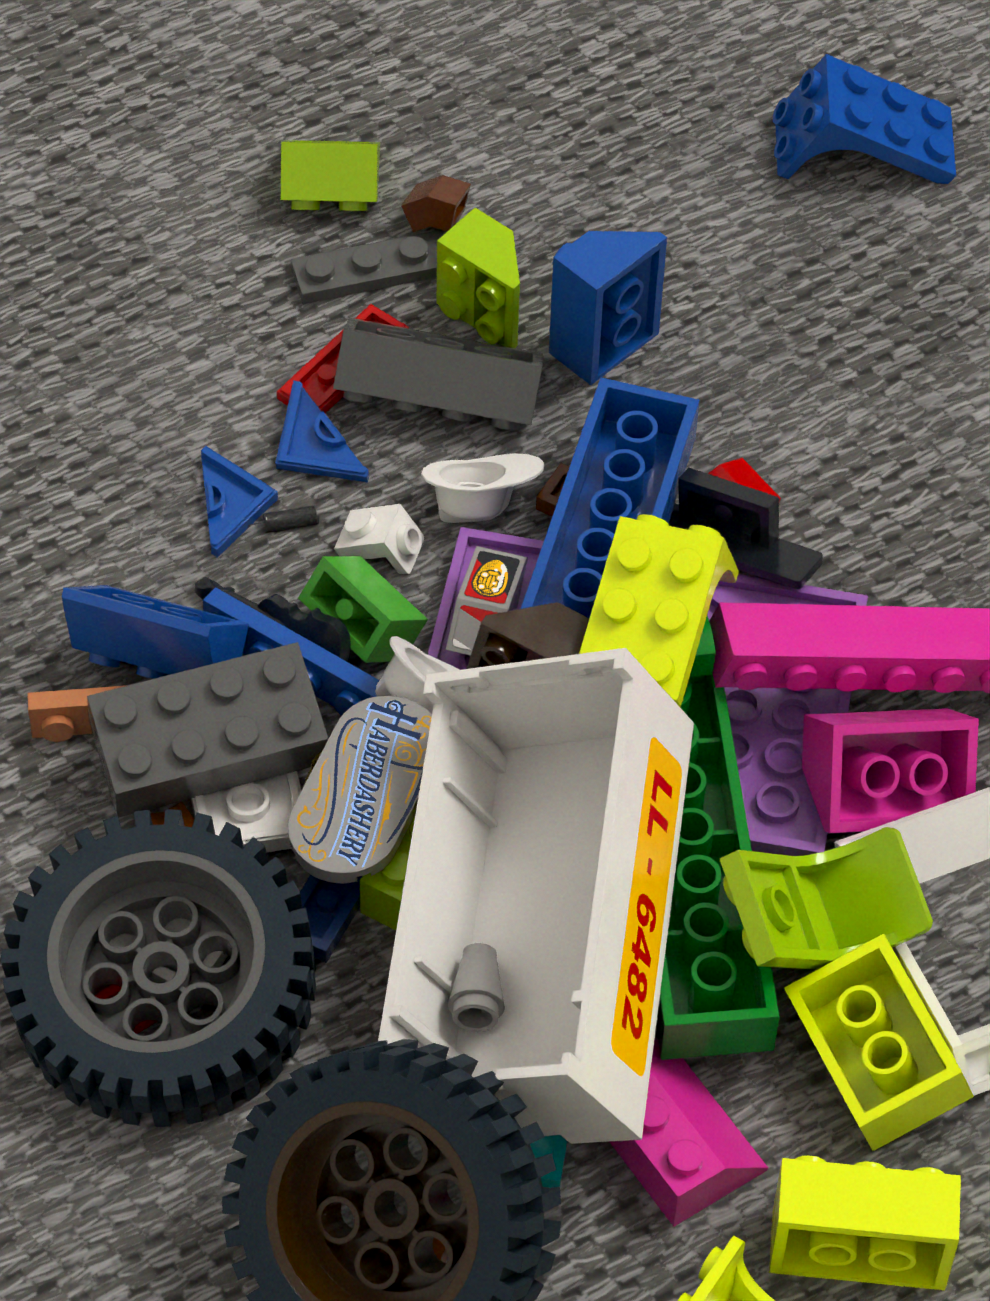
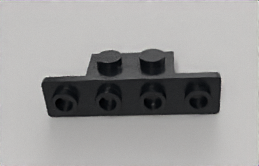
(748, 524)

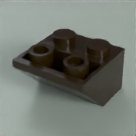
(528, 635)

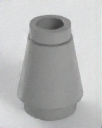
(477, 990)

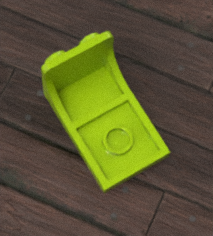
(825, 902)

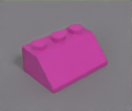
(886, 764)
(688, 1144)

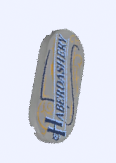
(361, 790)

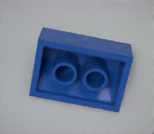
(605, 299)
(148, 631)

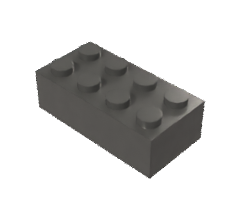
(206, 729)

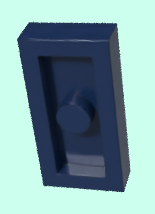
(329, 912)

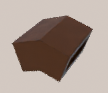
(436, 203)

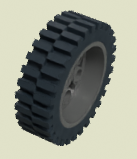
(136, 886)

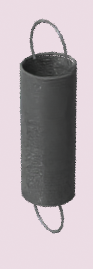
(290, 518)

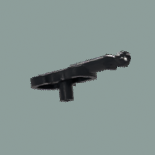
(315, 626)

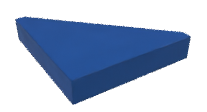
(313, 442)
(232, 499)

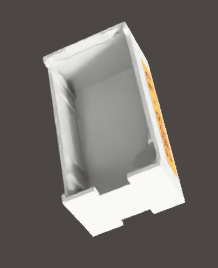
(557, 844)

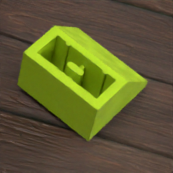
(480, 277)

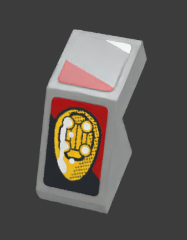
(488, 588)

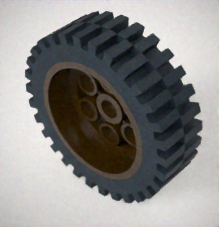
(373, 1099)

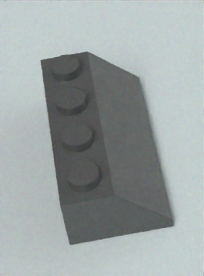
(438, 373)

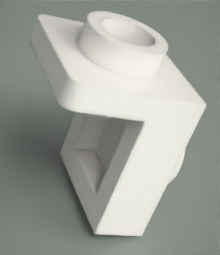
(381, 533)

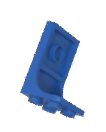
(858, 111)

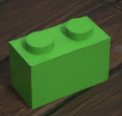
(364, 603)

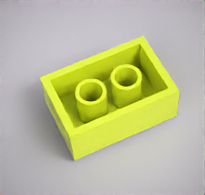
(879, 1042)
(865, 1223)

